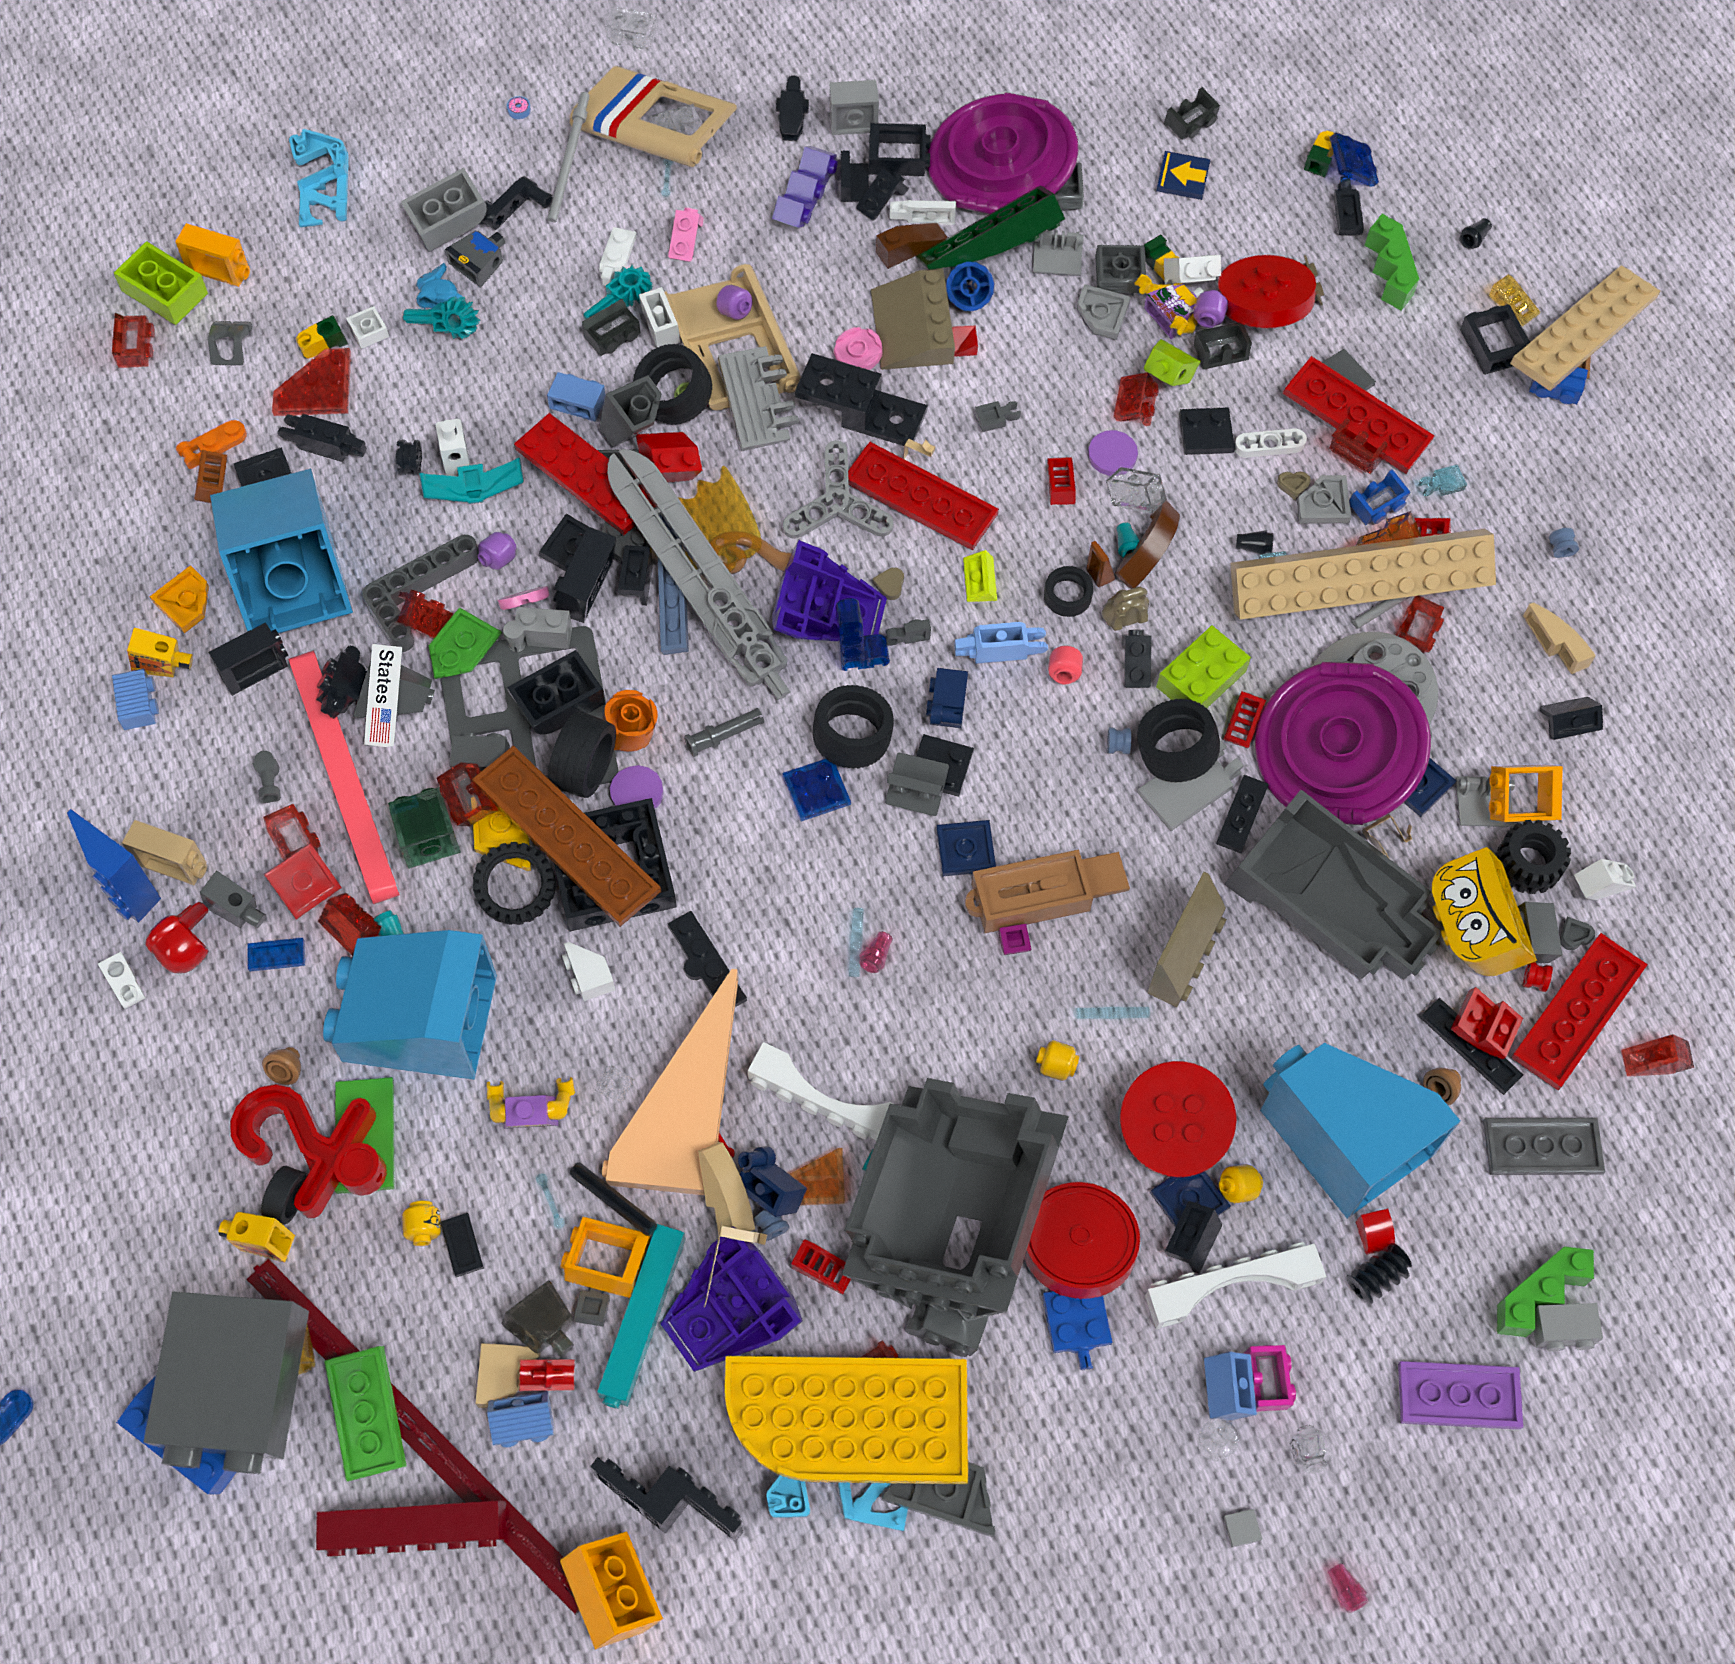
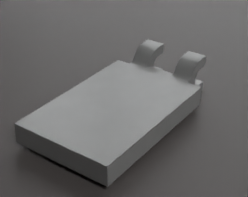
(1182, 800)

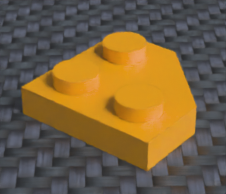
(183, 599)

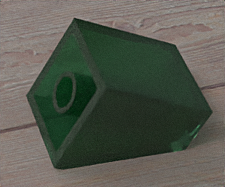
(423, 827)

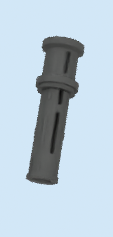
(712, 735)

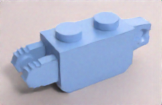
(1001, 642)

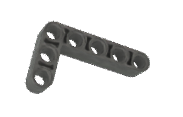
(408, 578)

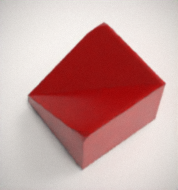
(965, 340)

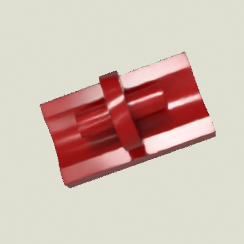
(546, 1375)

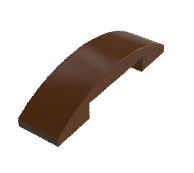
(1151, 547)

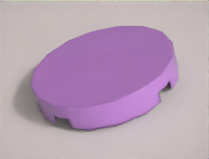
(1111, 451)
(636, 784)

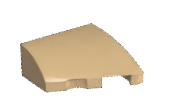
(500, 1371)

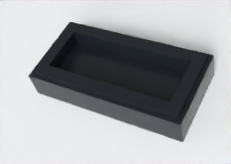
(462, 1245)

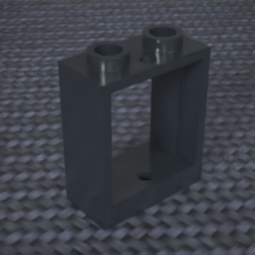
(901, 135)
(1501, 359)
(249, 658)

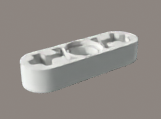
(1275, 435)

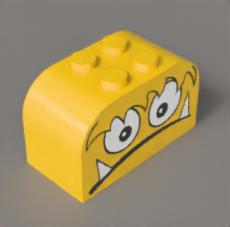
(1481, 914)

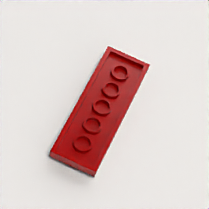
(1337, 398)
(576, 468)
(921, 495)
(1579, 1011)

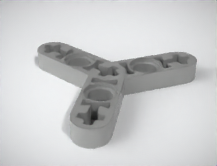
(849, 502)

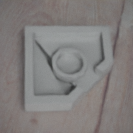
(1103, 310)
(1325, 501)

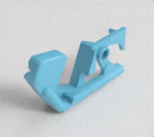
(311, 146)
(789, 1500)

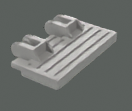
(753, 401)

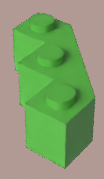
(1394, 261)
(1544, 1287)

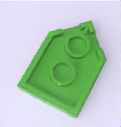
(461, 644)

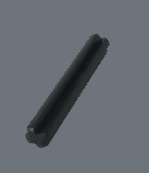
(613, 1199)

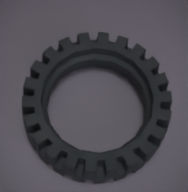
(509, 851)

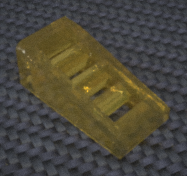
(1513, 288)

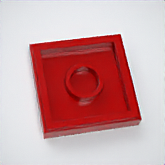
(302, 880)

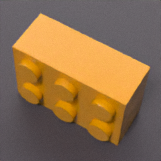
(611, 1590)

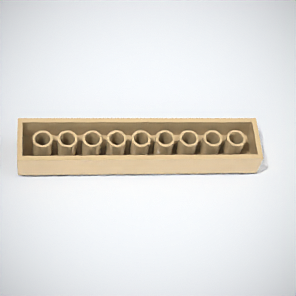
(1363, 573)

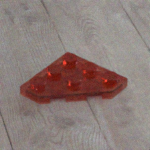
(317, 387)

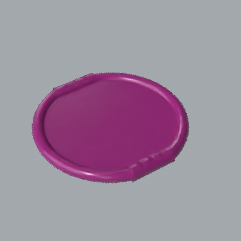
(1001, 151)
(1345, 739)

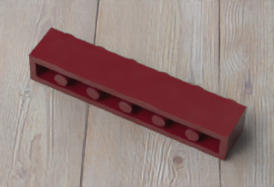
(411, 1526)

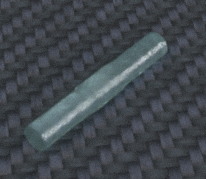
(856, 942)
(1112, 1012)

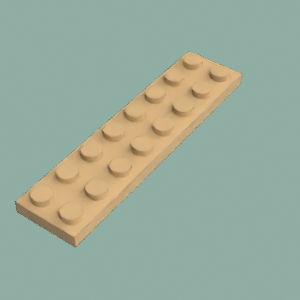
(1585, 327)

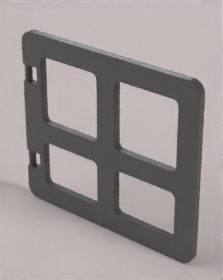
(512, 718)

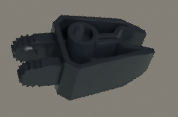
(791, 109)

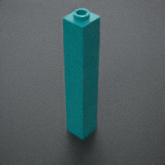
(641, 1317)

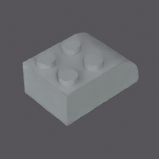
(445, 209)

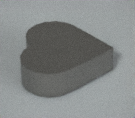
(1575, 934)

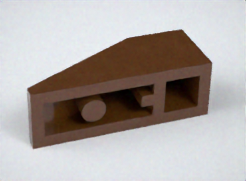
(907, 242)

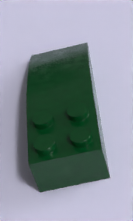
(999, 231)

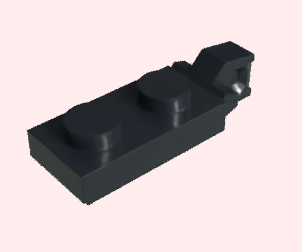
(1348, 209)

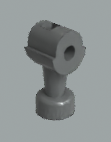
(267, 769)

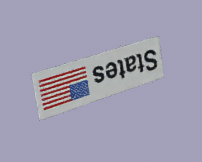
(383, 695)

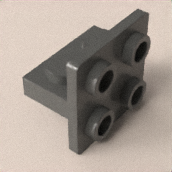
(916, 784)

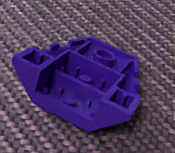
(810, 593)
(743, 1309)

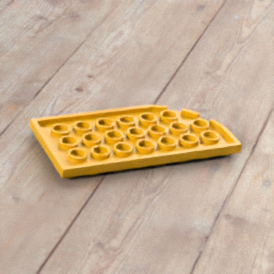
(852, 1417)

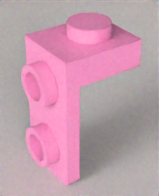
(684, 234)

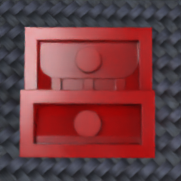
(1487, 1024)

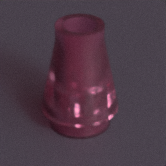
(875, 954)
(1347, 1588)

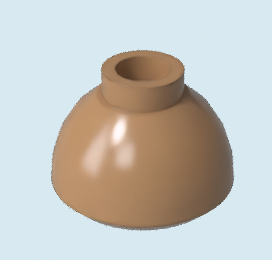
(283, 1066)
(1444, 1082)

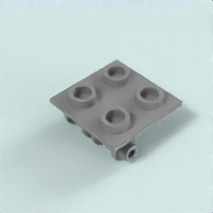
(1058, 253)
(1474, 800)

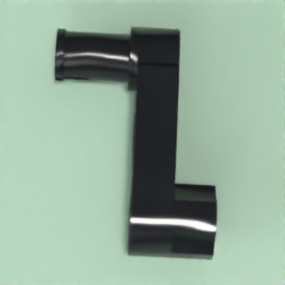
(512, 199)

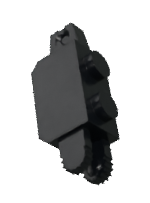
(322, 437)
(341, 682)

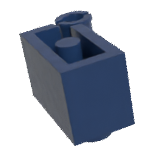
(948, 697)
(769, 1183)

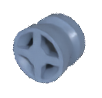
(1563, 543)
(1119, 740)
(771, 1225)

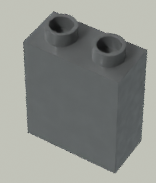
(226, 1380)

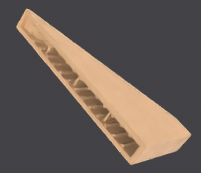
(681, 1109)

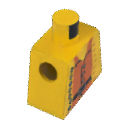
(156, 653)
(258, 1235)

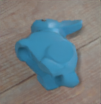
(434, 289)

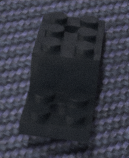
(860, 399)
(668, 1498)

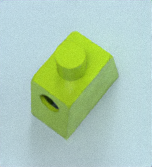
(1168, 362)

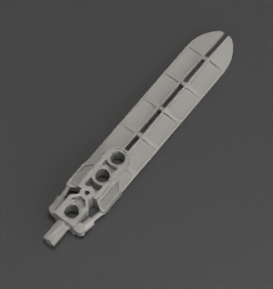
(728, 638)

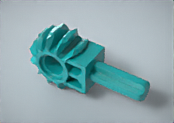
(625, 285)
(445, 317)

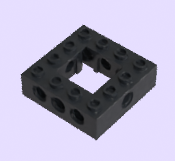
(622, 824)

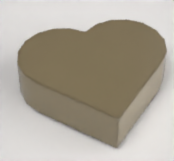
(1294, 483)
(890, 583)

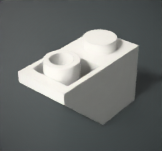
(1605, 879)
(590, 972)

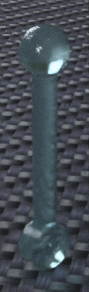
(665, 191)
(542, 1180)

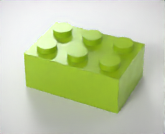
(161, 283)
(1204, 669)

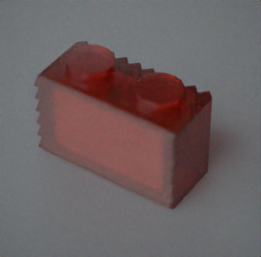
(347, 921)

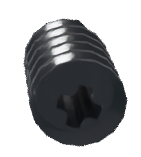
(1379, 1272)

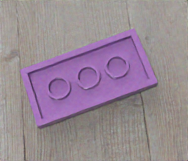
(1460, 1395)

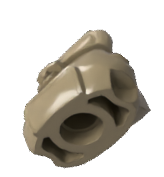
(1126, 608)

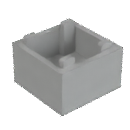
(853, 106)

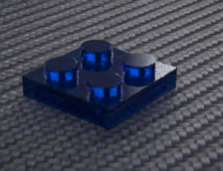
(1354, 159)
(816, 789)

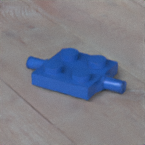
(1076, 1325)

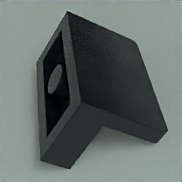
(853, 179)
(636, 572)
(1573, 717)
(1194, 1235)

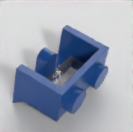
(1380, 499)

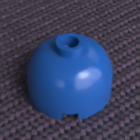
(958, 287)

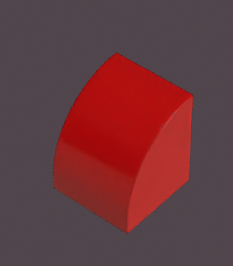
(1376, 1230)

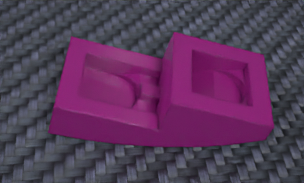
(1014, 939)

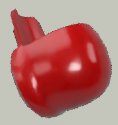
(174, 941)

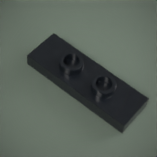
(1242, 814)

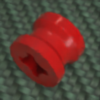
(1537, 976)

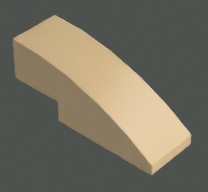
(1559, 638)
(725, 1188)

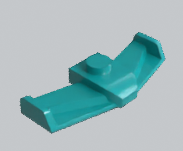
(473, 483)

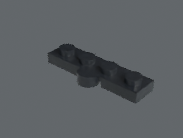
(702, 956)

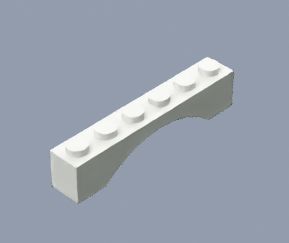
(777, 1072)
(1292, 1269)

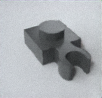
(993, 416)
(912, 632)
(592, 1307)

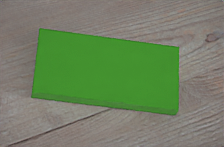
(381, 1135)
(365, 1413)

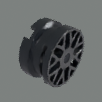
(409, 457)

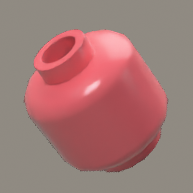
(1065, 664)

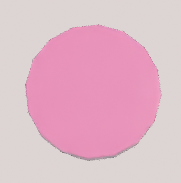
(859, 348)
(524, 597)

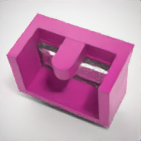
(1272, 1377)

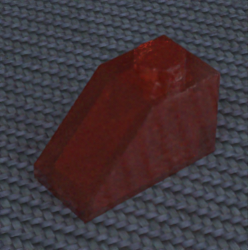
(1658, 1057)

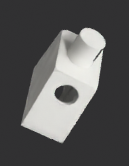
(452, 440)

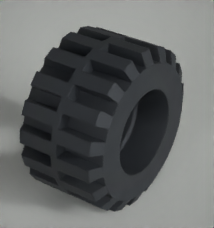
(1547, 843)

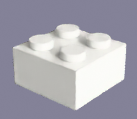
(367, 327)

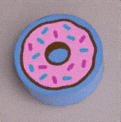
(518, 107)

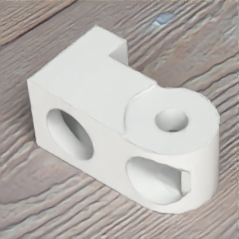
(122, 980)

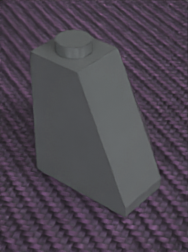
(629, 410)
(412, 693)

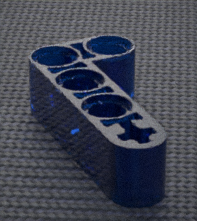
(854, 647)

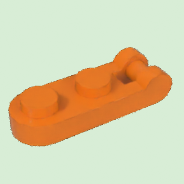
(216, 440)

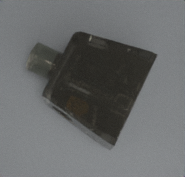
(541, 1320)

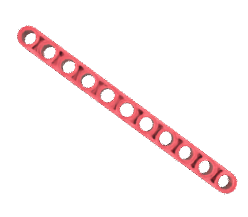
(345, 782)

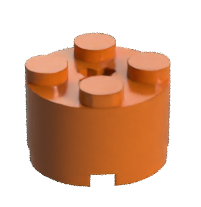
(633, 718)

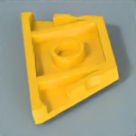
(496, 830)

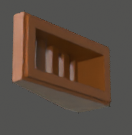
(205, 489)
(1099, 565)

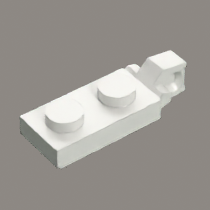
(924, 211)
(616, 253)

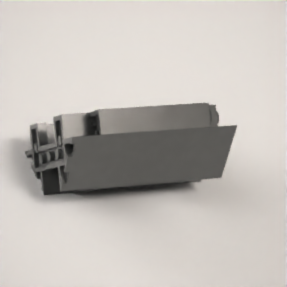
(944, 1161)

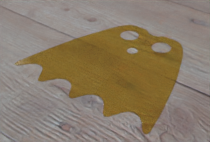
(725, 514)

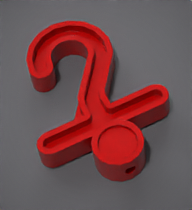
(330, 1159)

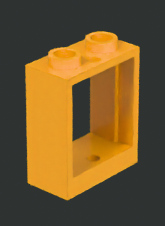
(197, 242)
(1549, 793)
(611, 1235)

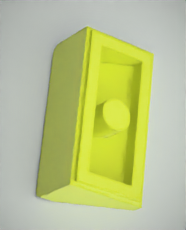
(980, 577)

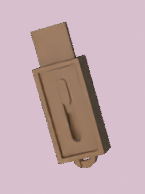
(1043, 888)

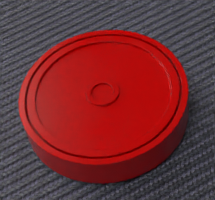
(1267, 291)
(1178, 1119)
(1083, 1241)

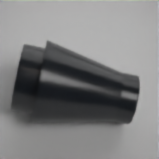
(1473, 235)
(1257, 542)

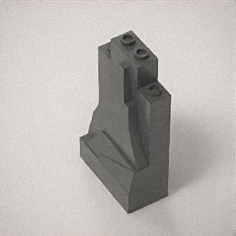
(1338, 891)

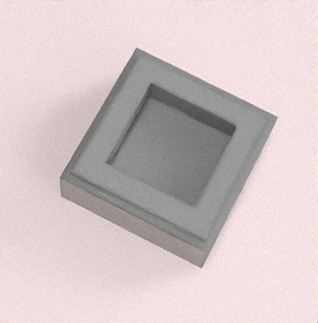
(1242, 1528)

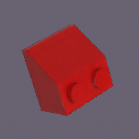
(672, 454)

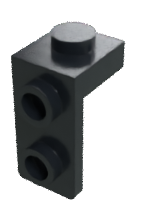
(880, 193)
(1137, 659)

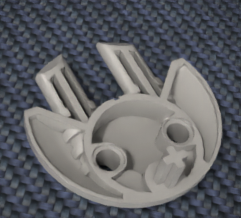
(1397, 657)

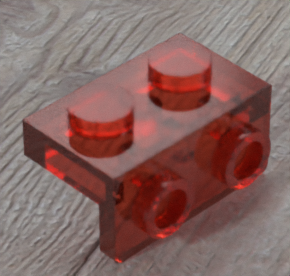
(1136, 398)

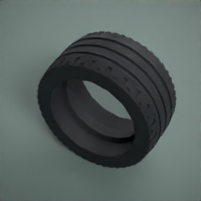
(698, 392)
(1174, 716)
(850, 751)
(582, 754)

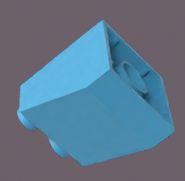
(280, 553)
(414, 1003)
(1353, 1122)

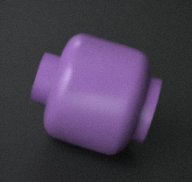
(734, 302)
(1210, 308)
(497, 550)

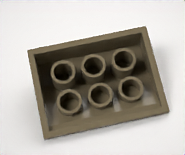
(914, 321)
(1188, 944)

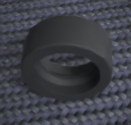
(1068, 608)
(280, 1194)

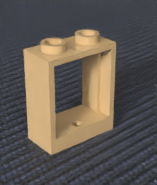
(165, 852)

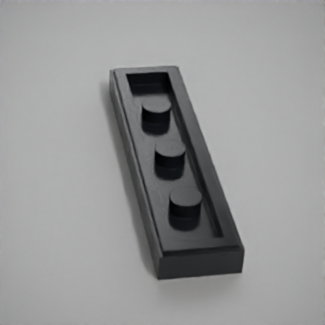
(1497, 1071)

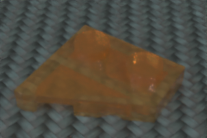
(823, 1180)

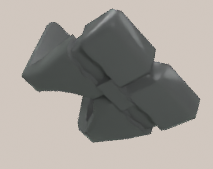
(238, 331)

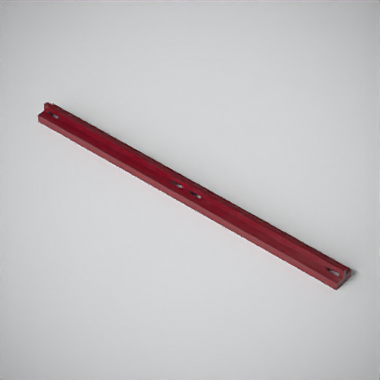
(443, 1457)

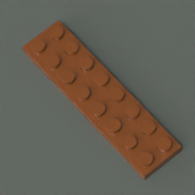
(567, 836)

